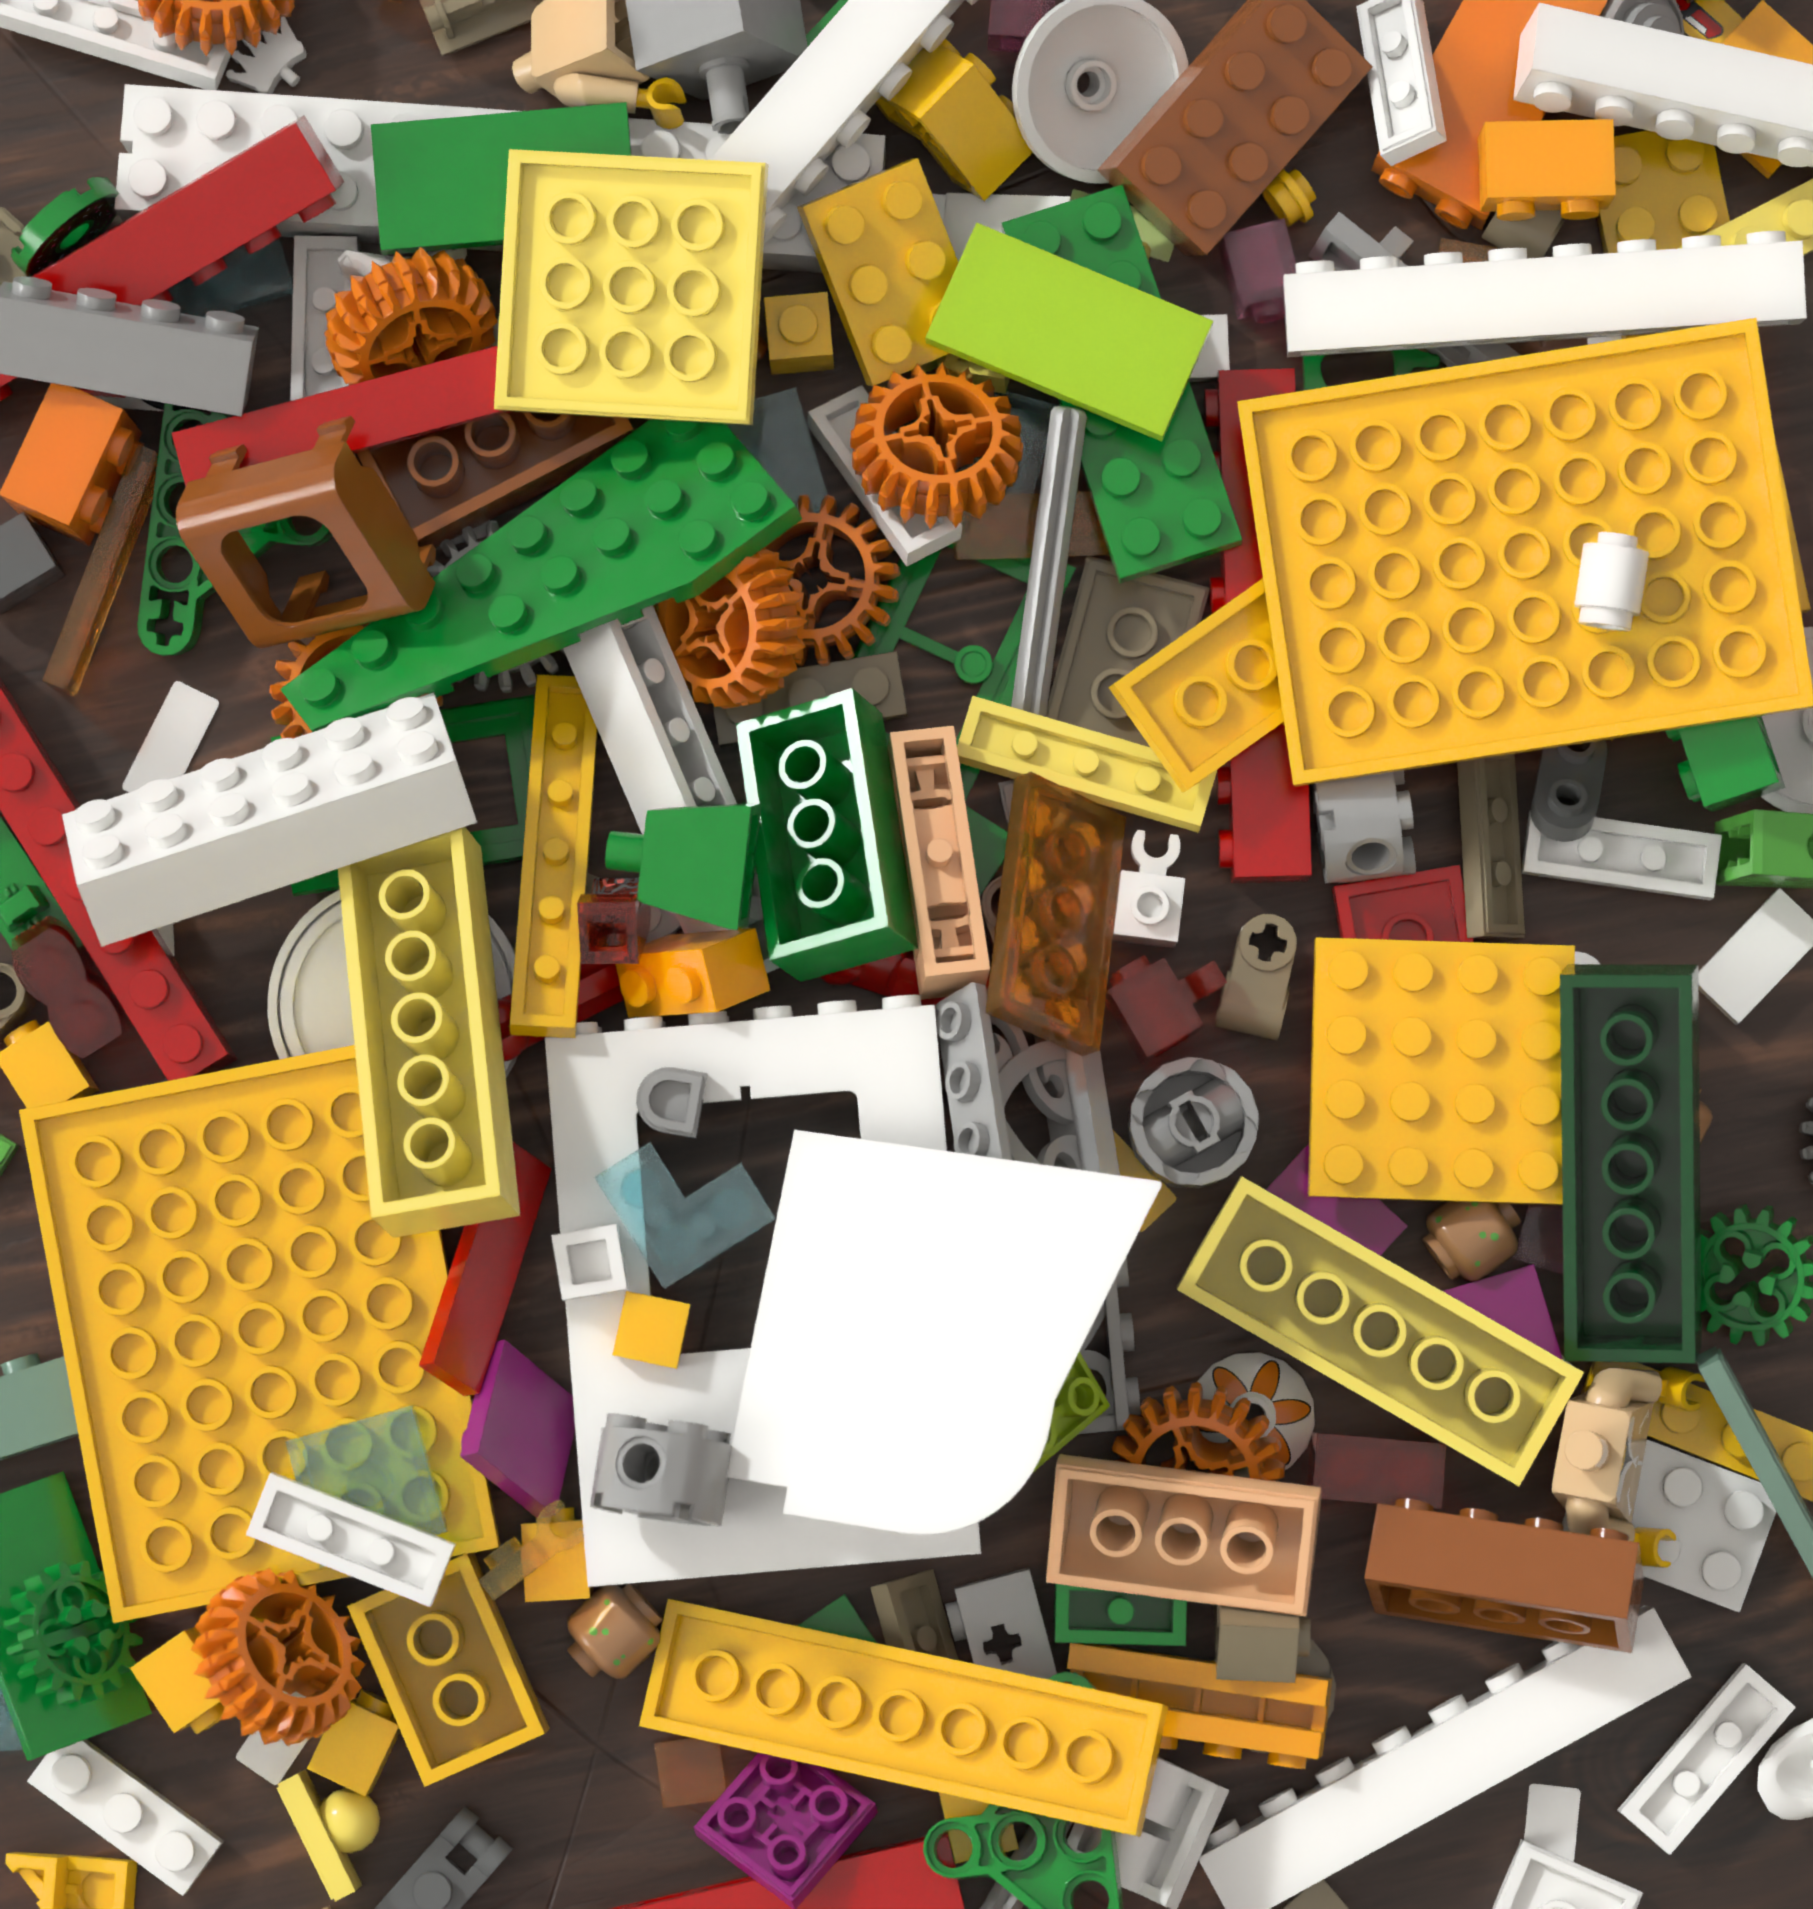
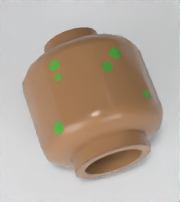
(1471, 1237)
(614, 1631)

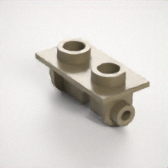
(467, 22)

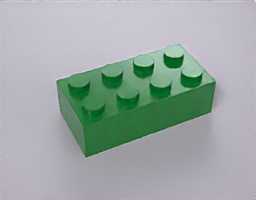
(827, 836)

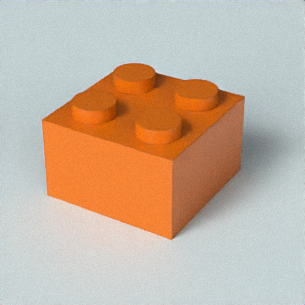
(71, 462)

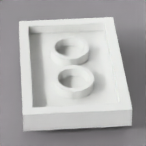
(1716, 1520)

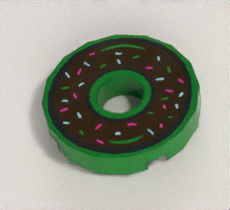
(66, 225)

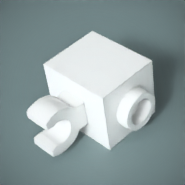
(1148, 899)

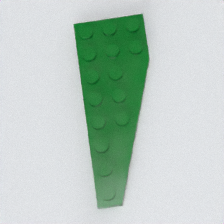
(627, 531)

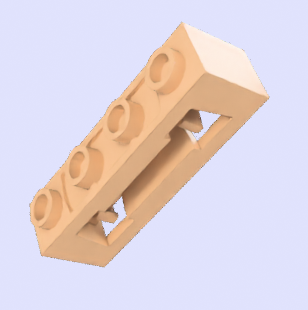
(938, 861)

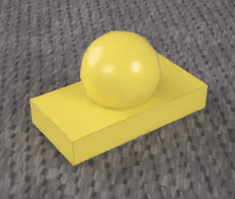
(331, 1829)

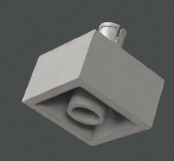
(716, 47)

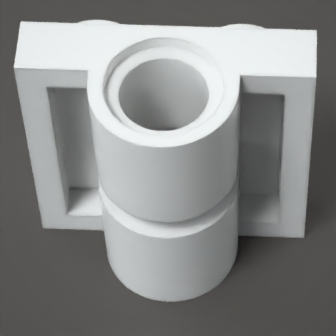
(1172, 1838)

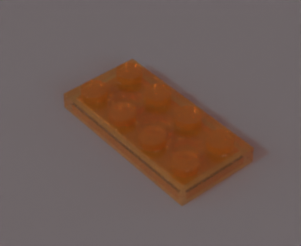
(1056, 914)

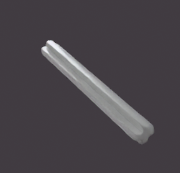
(1049, 559)

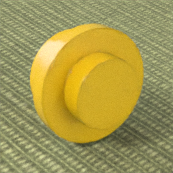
(1290, 197)

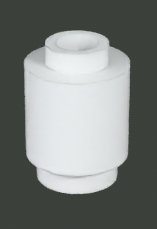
(1611, 582)

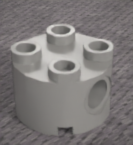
(1362, 828)
(1192, 1122)
(662, 1470)

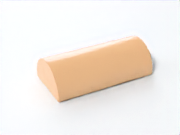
(1183, 1534)

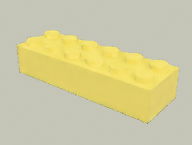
(428, 1037)
(1379, 1330)

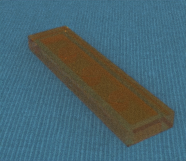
(103, 572)

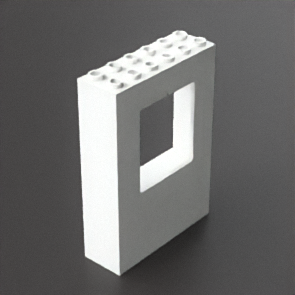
(593, 1085)

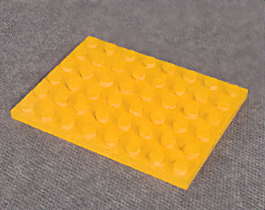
(1437, 535)
(225, 1302)

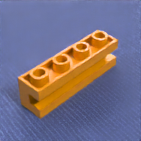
(1223, 1714)

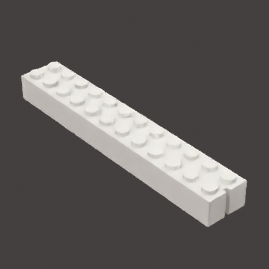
(187, 132)

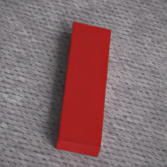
(482, 1285)

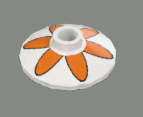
(1272, 1387)

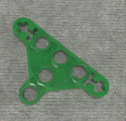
(164, 535)
(1051, 1872)

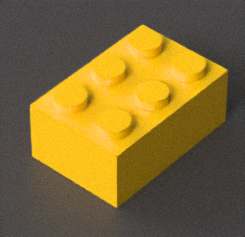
(449, 1673)

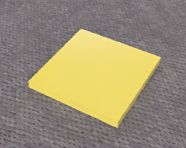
(631, 286)

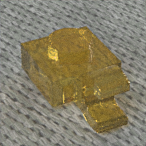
(513, 1562)

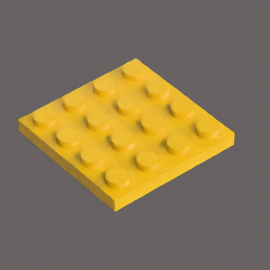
(1436, 1071)

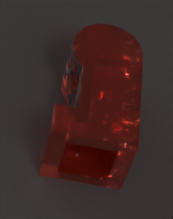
(612, 918)

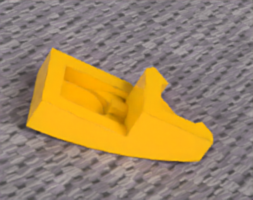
(77, 1880)

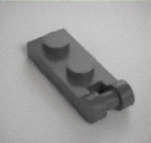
(437, 1880)

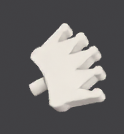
(271, 61)

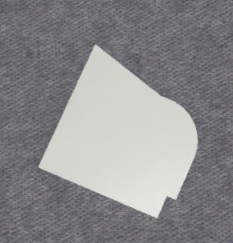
(921, 1327)

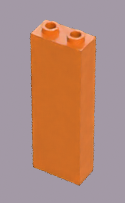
(1475, 86)

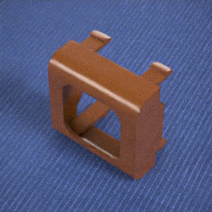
(314, 484)

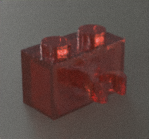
(1156, 1007)

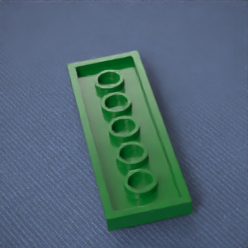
(1151, 496)

